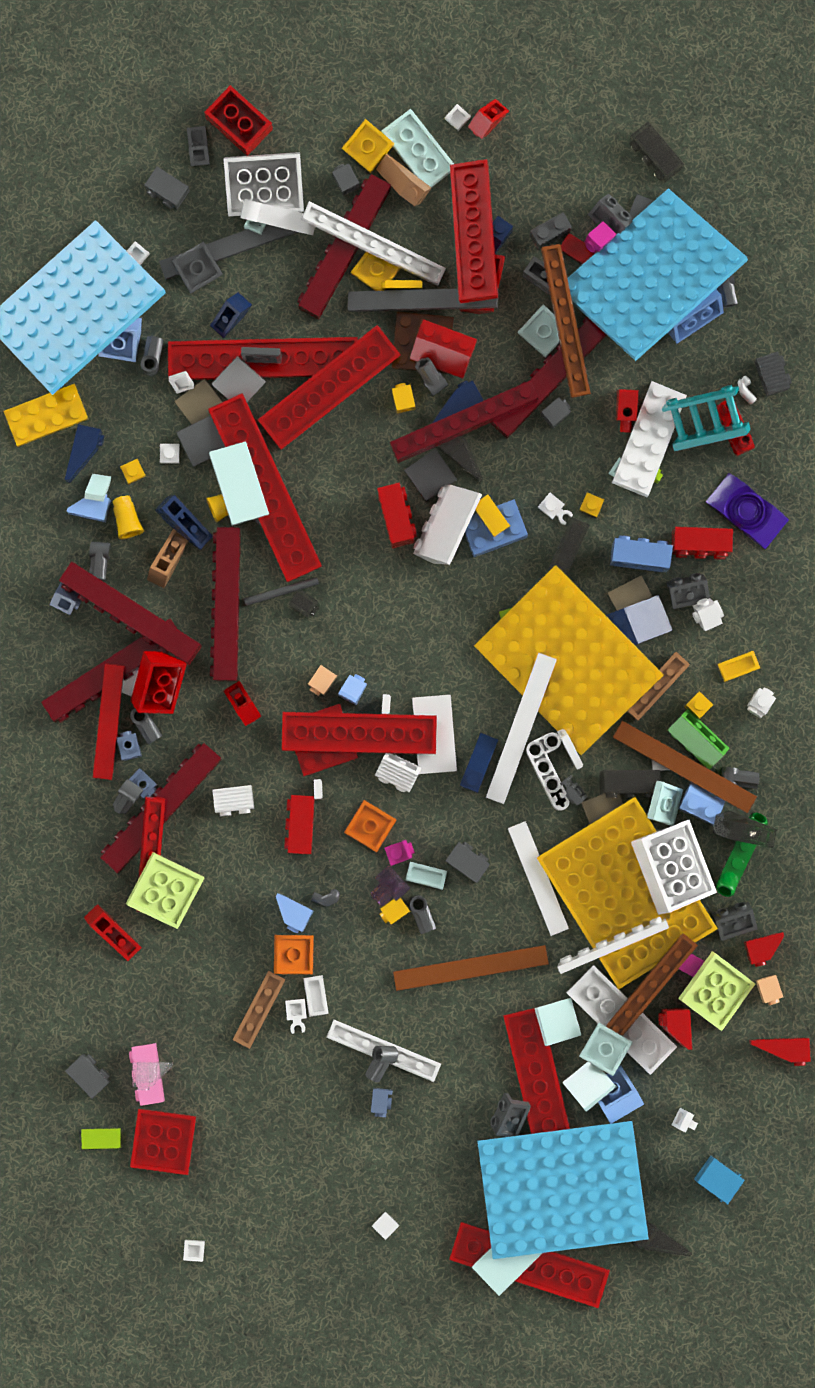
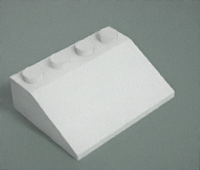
(264, 179)
(446, 524)
(673, 867)

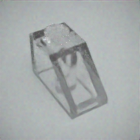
(149, 1073)

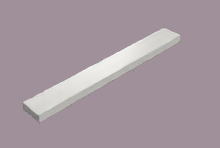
(373, 243)
(521, 728)

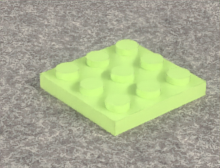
(165, 890)
(716, 991)

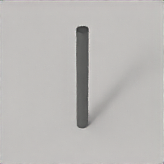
(281, 591)

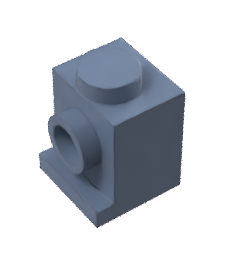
(65, 601)
(132, 752)
(140, 776)
(381, 1102)

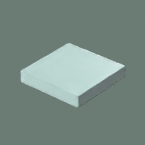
(541, 331)
(665, 803)
(558, 1021)
(605, 1049)
(589, 1085)

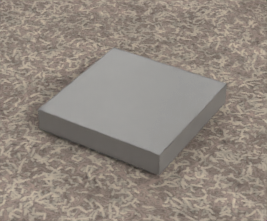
(238, 379)

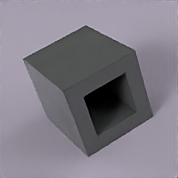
(345, 179)
(556, 412)

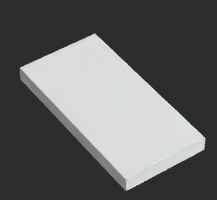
(445, 756)

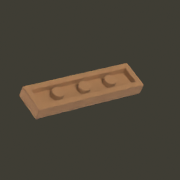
(672, 670)
(259, 1009)

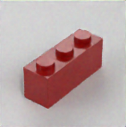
(300, 824)

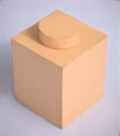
(321, 681)
(769, 989)

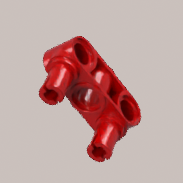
(739, 444)

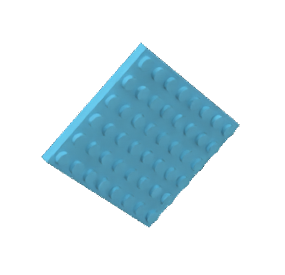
(653, 274)
(75, 306)
(562, 1190)

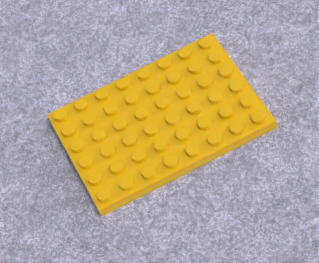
(596, 665)
(609, 895)

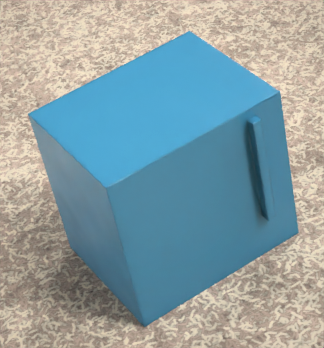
(719, 1179)

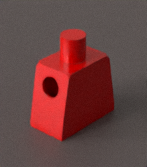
(625, 399)

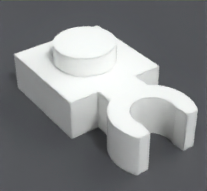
(553, 507)
(296, 1011)

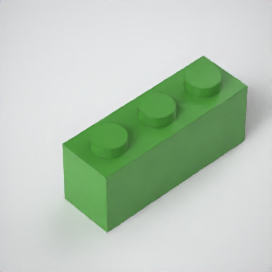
(698, 739)

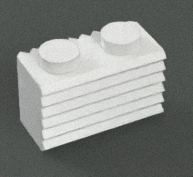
(398, 772)
(233, 799)

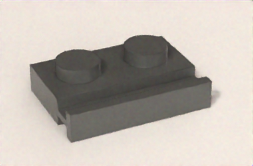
(574, 792)

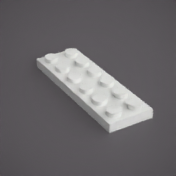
(647, 441)
(604, 947)
(601, 1002)

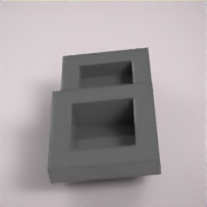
(198, 145)

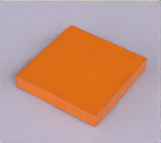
(370, 826)
(293, 954)

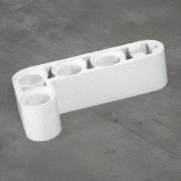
(275, 216)
(551, 773)

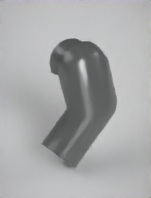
(327, 900)

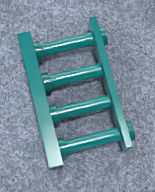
(702, 436)

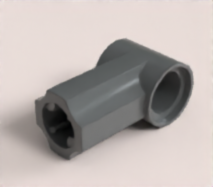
(728, 293)
(152, 354)
(432, 378)
(99, 558)
(146, 727)
(743, 779)
(128, 794)
(422, 916)
(382, 1057)

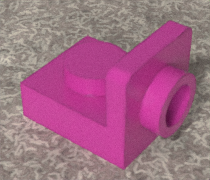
(399, 852)

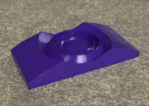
(747, 510)

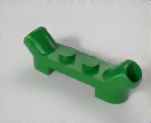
(737, 862)

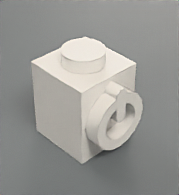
(707, 613)
(761, 702)

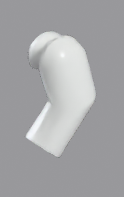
(744, 391)

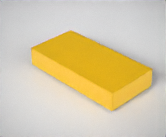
(401, 284)
(491, 516)
(738, 666)

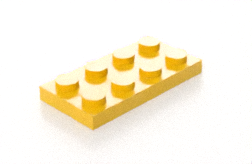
(46, 415)

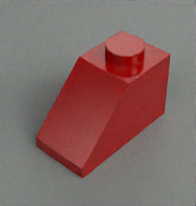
(487, 118)
(242, 703)
(762, 948)

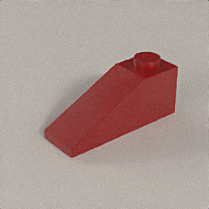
(112, 932)
(789, 1049)

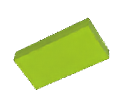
(101, 1138)

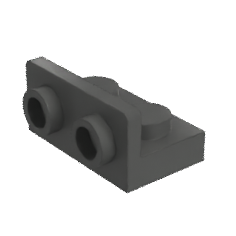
(611, 213)
(688, 590)
(734, 920)
(509, 1116)

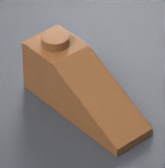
(403, 180)
(167, 559)

